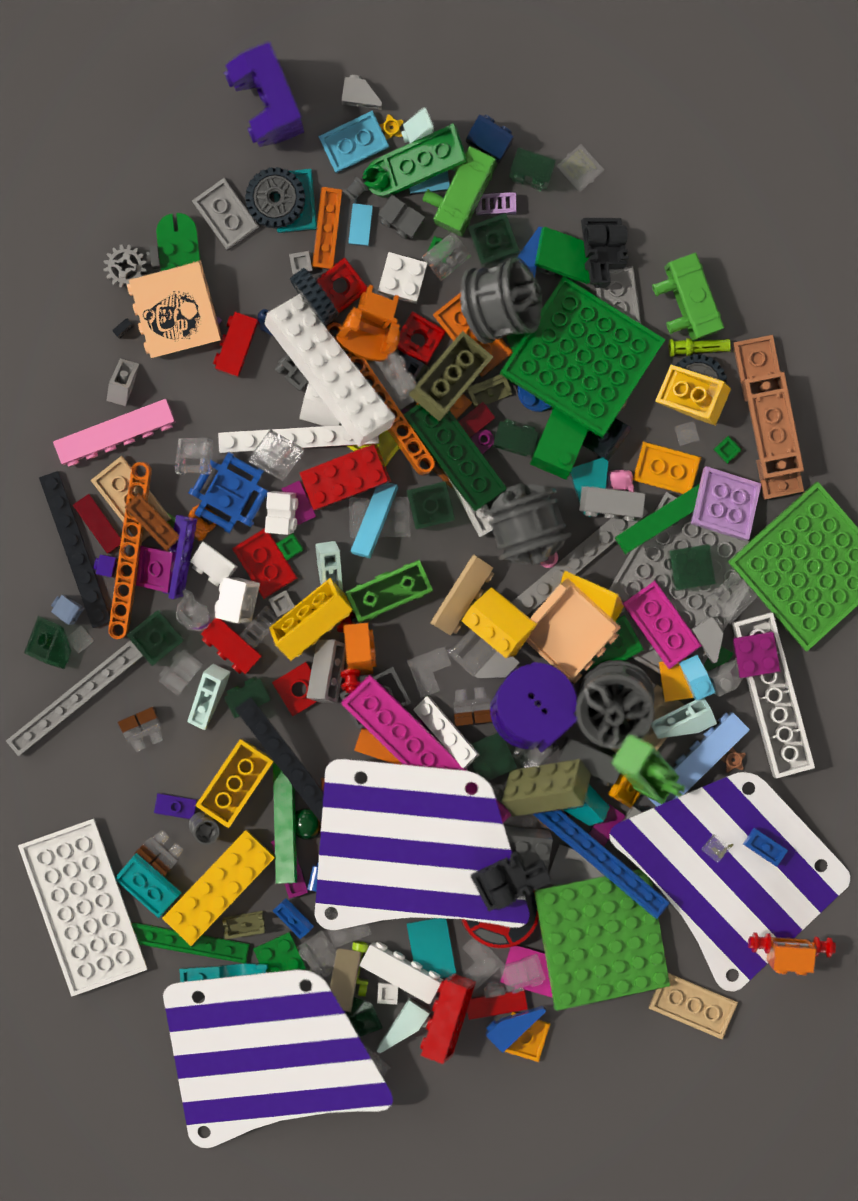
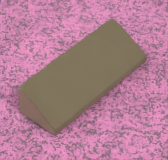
(345, 977)

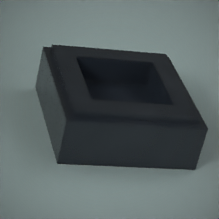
(122, 328)

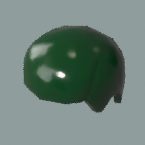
(307, 824)

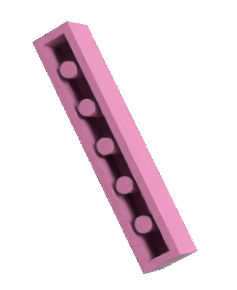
(114, 432)

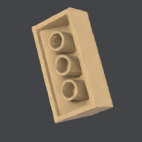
(462, 594)

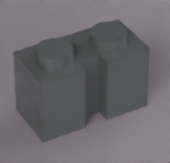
(401, 218)

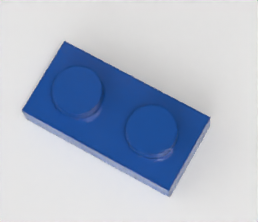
(765, 847)
(293, 918)

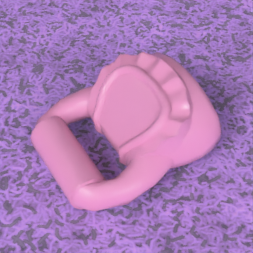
(620, 480)

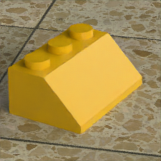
(603, 598)
(499, 623)

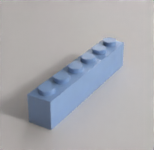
(707, 751)

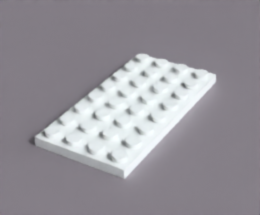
(83, 907)

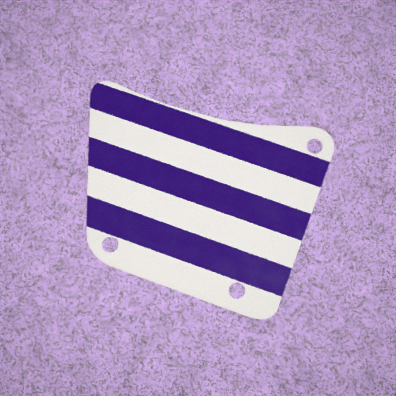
(407, 846)
(742, 890)
(266, 1054)

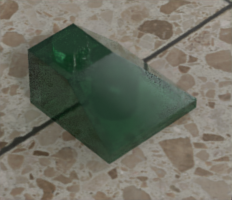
(49, 643)
(363, 1017)

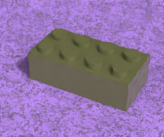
(450, 375)
(546, 787)

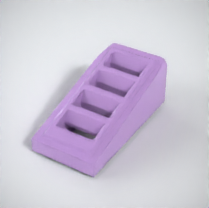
(509, 211)

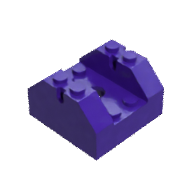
(261, 70)

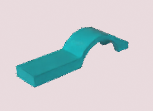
(214, 972)

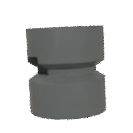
(204, 828)

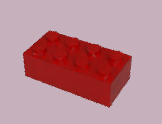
(345, 476)
(447, 1018)

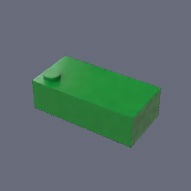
(559, 445)

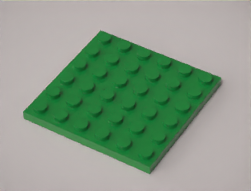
(583, 357)

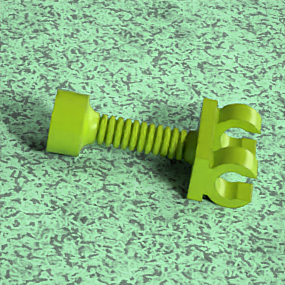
(361, 947)

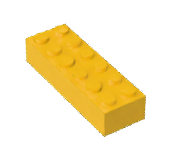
(218, 887)

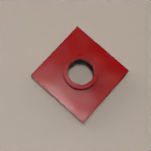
(354, 288)
(418, 325)
(284, 688)

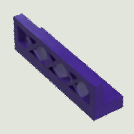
(185, 527)

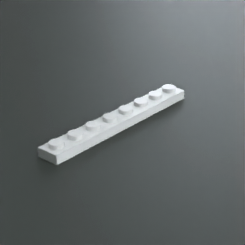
(305, 437)

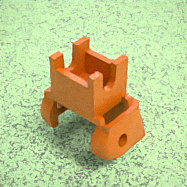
(366, 328)

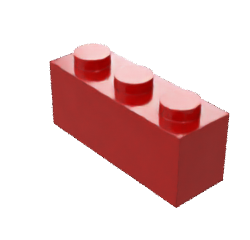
(235, 344)
(230, 646)

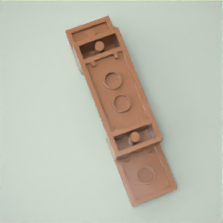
(771, 417)

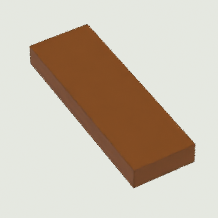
(152, 522)

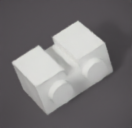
(281, 512)

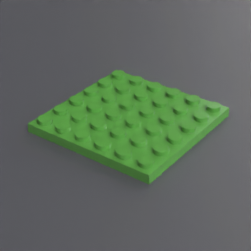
(804, 566)
(599, 942)

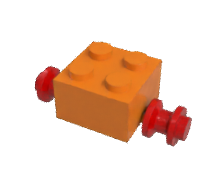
(359, 651)
(790, 953)

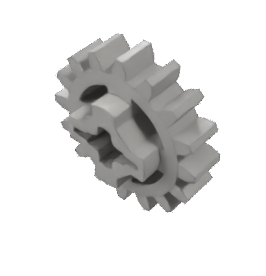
(127, 257)

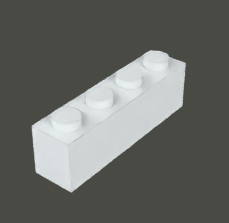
(401, 972)

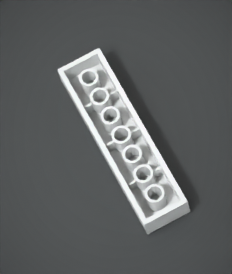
(329, 370)
(777, 706)

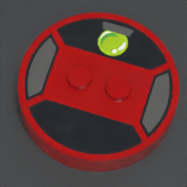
(502, 936)

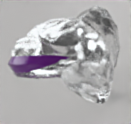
(191, 613)

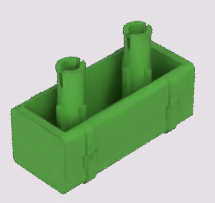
(463, 193)
(693, 298)
(389, 591)
(647, 770)

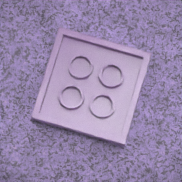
(726, 503)

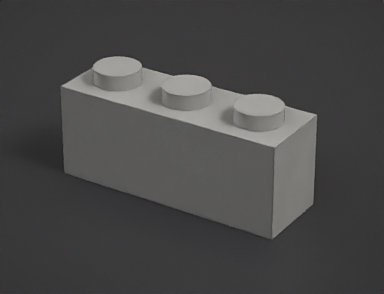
(612, 503)
(326, 671)

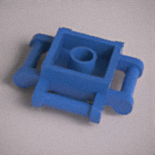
(230, 493)

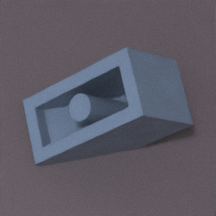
(66, 609)

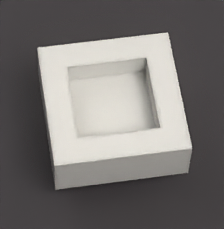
(387, 993)

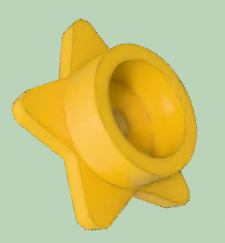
(396, 127)

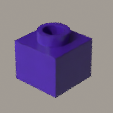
(105, 565)

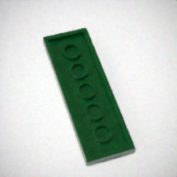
(457, 456)

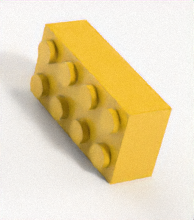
(310, 619)
(234, 783)

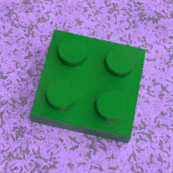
(280, 954)

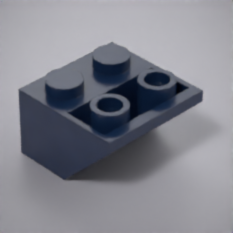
(490, 137)

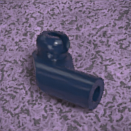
(261, 320)

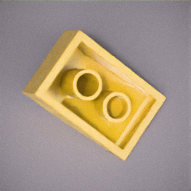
(693, 394)

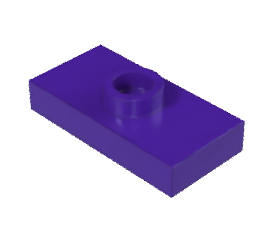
(175, 806)

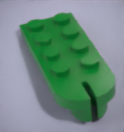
(415, 162)
(180, 246)

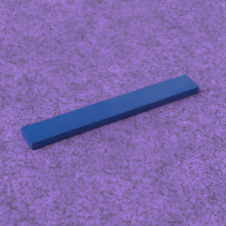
(604, 861)

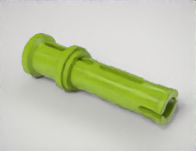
(689, 347)

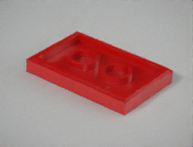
(264, 563)

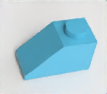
(696, 677)

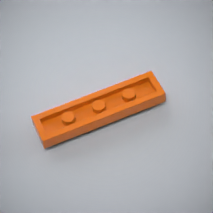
(327, 228)

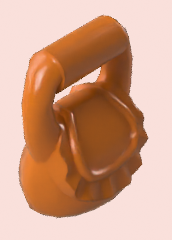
(202, 527)

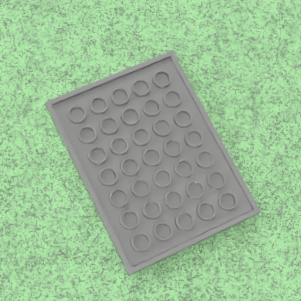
(651, 563)

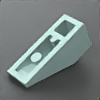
(417, 127)
(329, 562)
(208, 695)
(685, 720)
(407, 1023)

